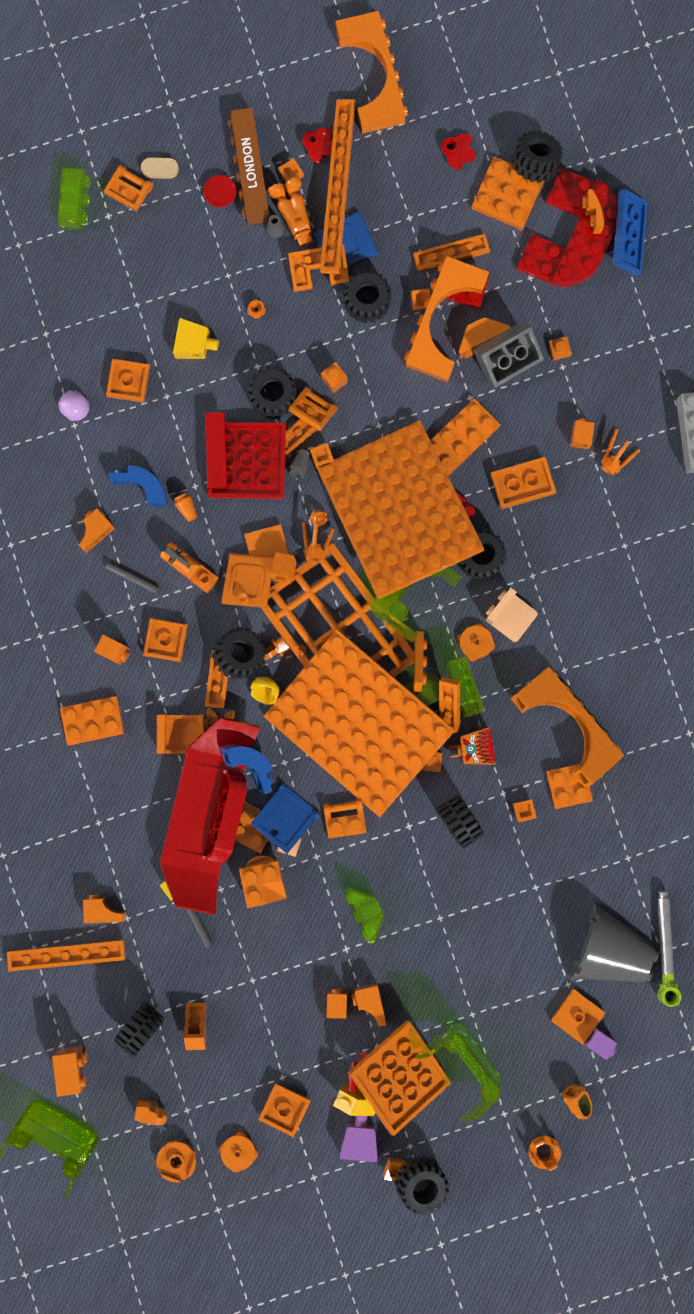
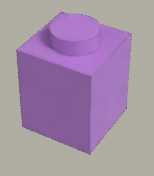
(601, 1044)

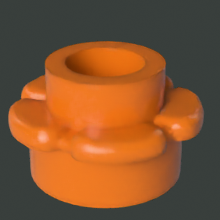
(256, 304)
(319, 517)

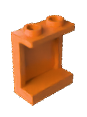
(178, 732)

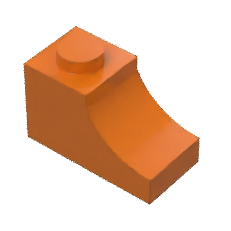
(96, 529)
(112, 650)
(98, 911)
(369, 999)
(195, 1026)

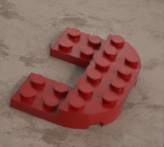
(585, 250)

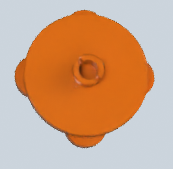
(476, 642)
(238, 1152)

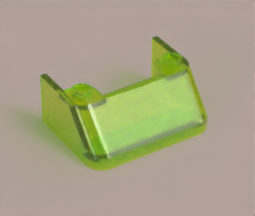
(394, 612)
(459, 1040)
(55, 1133)

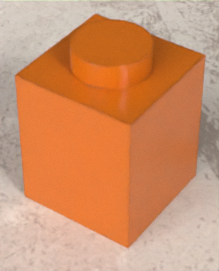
(334, 377)
(582, 434)
(283, 567)
(336, 1003)

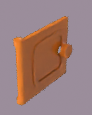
(246, 577)

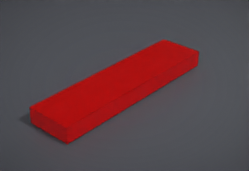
(216, 450)

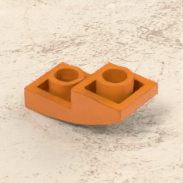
(594, 209)

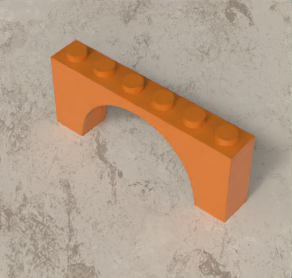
(368, 34)
(453, 278)
(599, 750)

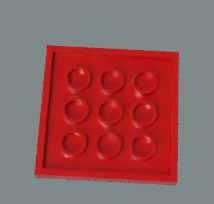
(254, 461)

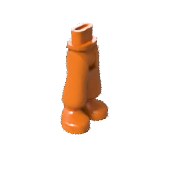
(293, 210)

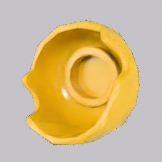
(265, 690)

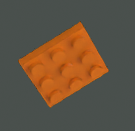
(506, 194)

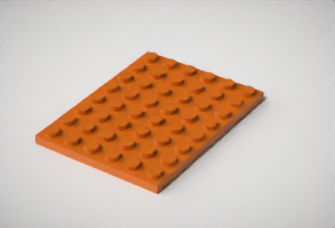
(400, 509)
(359, 722)

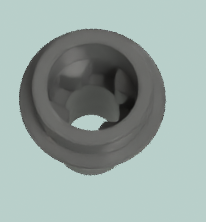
(275, 226)
(299, 466)

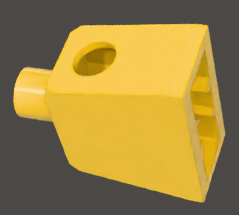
(193, 341)

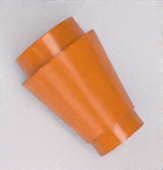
(186, 507)

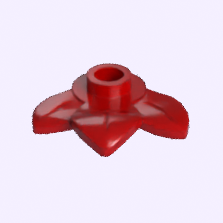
(321, 146)
(461, 153)

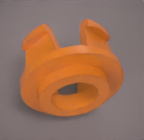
(545, 1163)

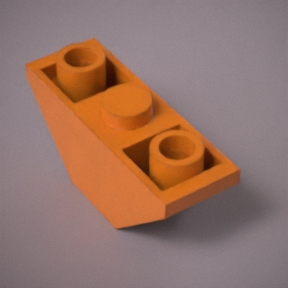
(479, 333)

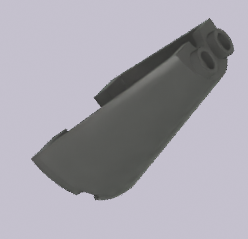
(614, 951)

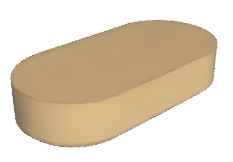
(160, 168)

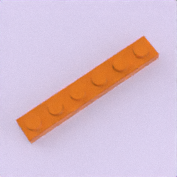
(66, 955)

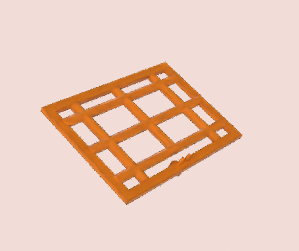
(360, 612)

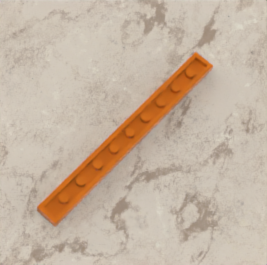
(337, 186)

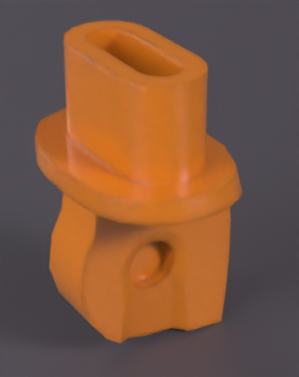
(278, 646)

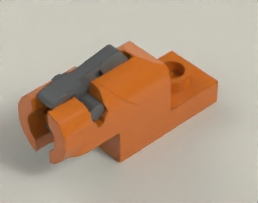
(189, 567)

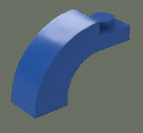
(138, 476)
(254, 760)

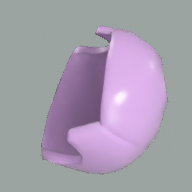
(73, 405)

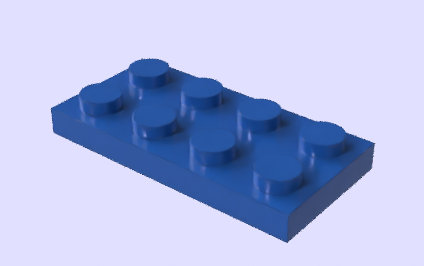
(630, 232)

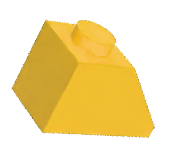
(353, 1102)

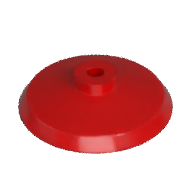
(219, 191)

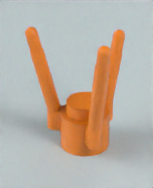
(611, 464)
(314, 552)

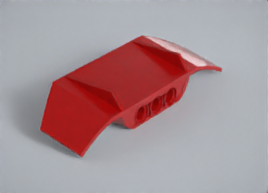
(205, 816)

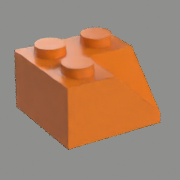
(262, 883)
(68, 1070)

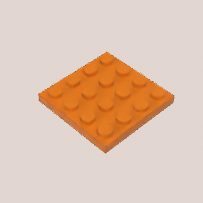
(397, 1081)

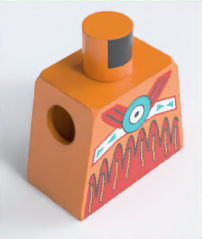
(475, 748)

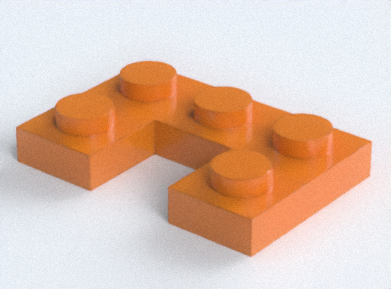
(304, 261)

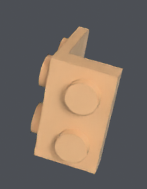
(511, 615)

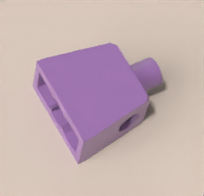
(359, 1141)

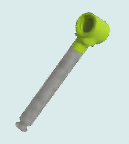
(666, 953)

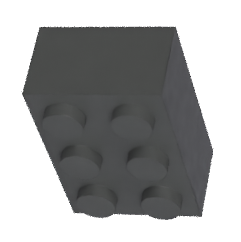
(508, 354)

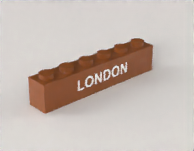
(250, 166)

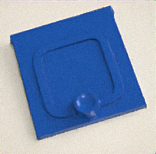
(356, 240)
(288, 816)

